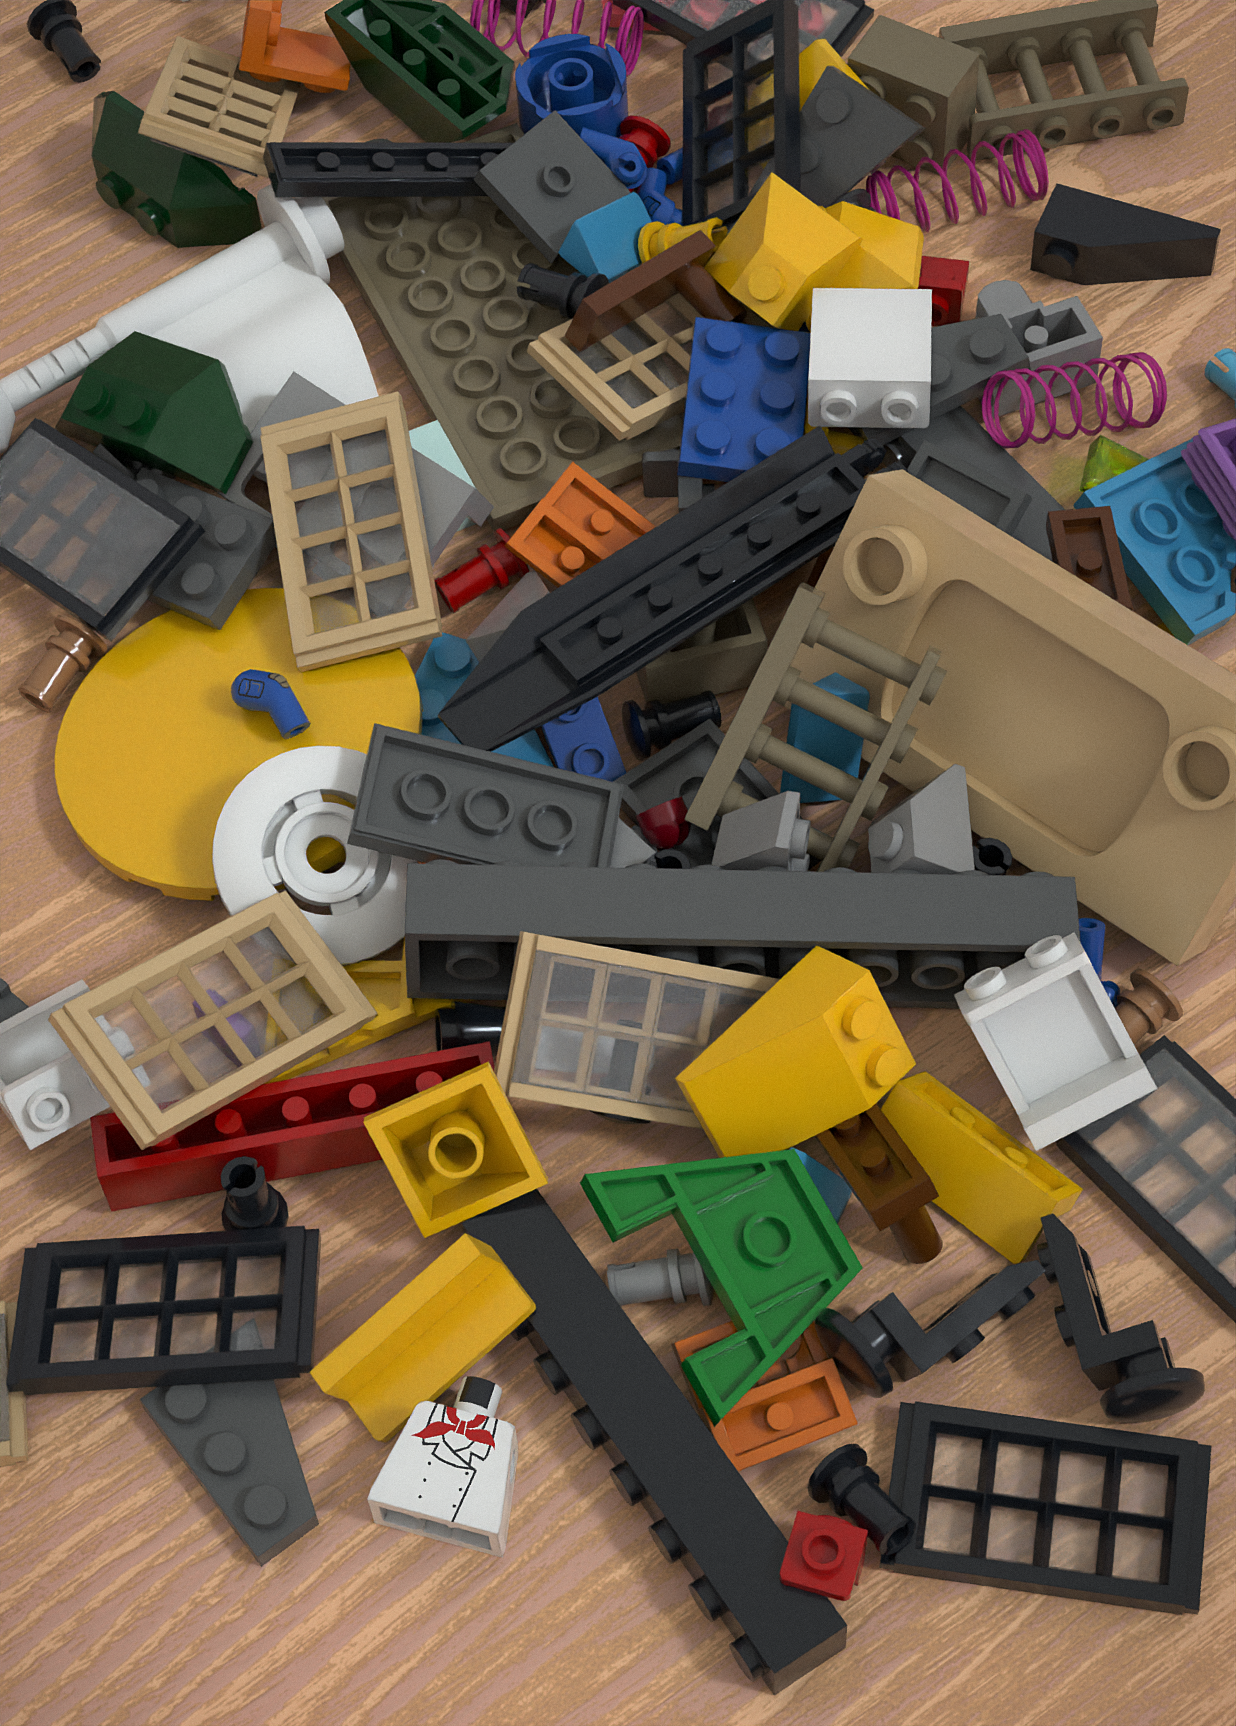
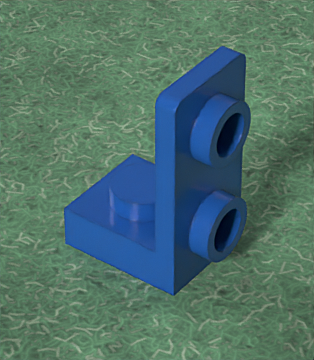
(584, 742)

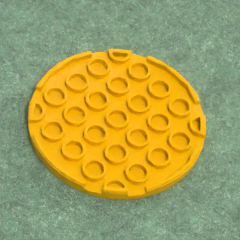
(163, 745)

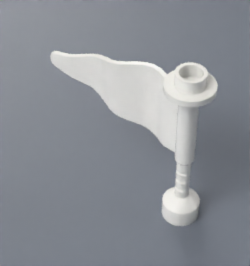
(251, 306)

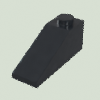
(1113, 241)

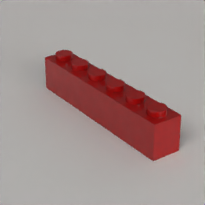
(284, 1125)

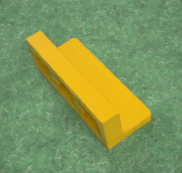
(978, 1167)
(425, 1336)

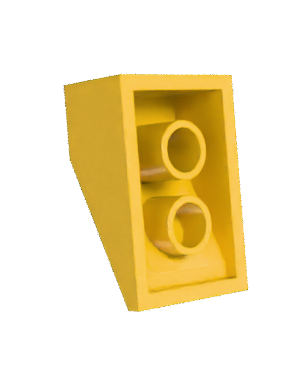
(798, 1060)

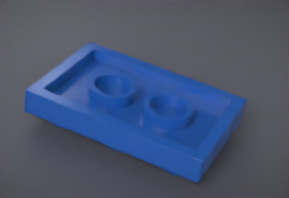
(741, 397)

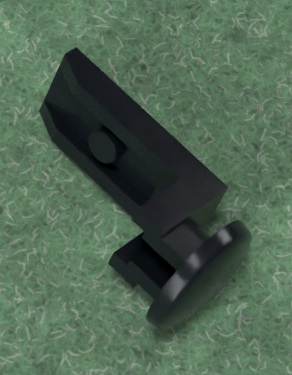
(892, 1335)
(1129, 1360)

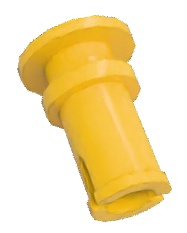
(657, 237)

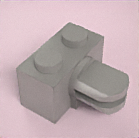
(1048, 336)

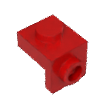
(824, 1555)

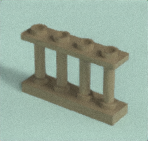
(1073, 35)
(781, 683)

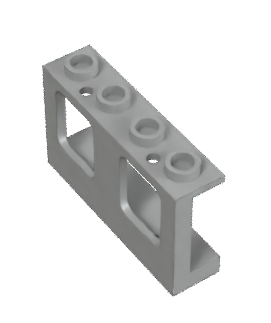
(443, 496)

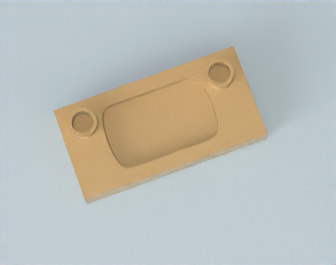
(1074, 717)

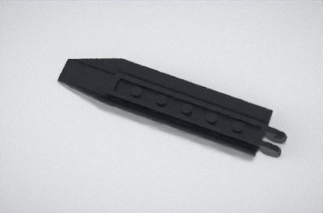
(662, 589)

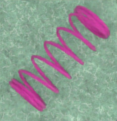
(633, 13)
(1033, 151)
(1026, 398)

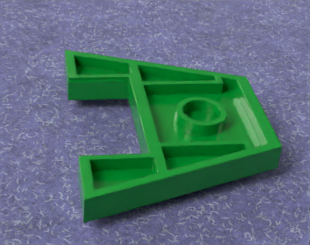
(758, 1239)

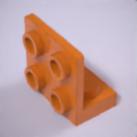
(290, 54)

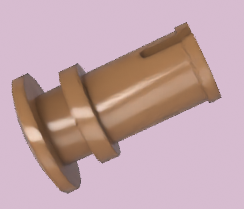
(61, 662)
(1146, 1005)

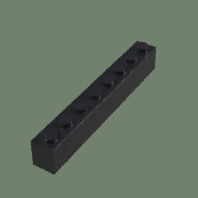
(659, 1449)

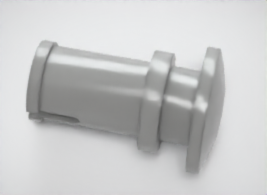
(660, 1279)

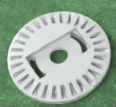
(265, 843)

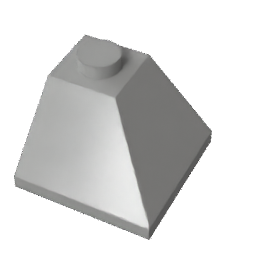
(926, 829)

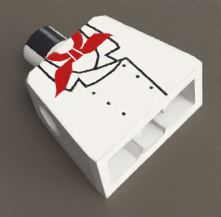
(452, 1472)

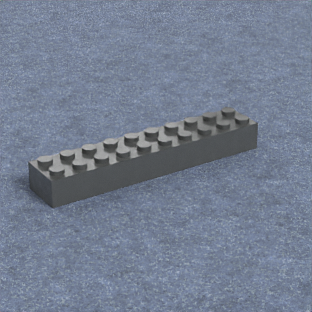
(904, 926)

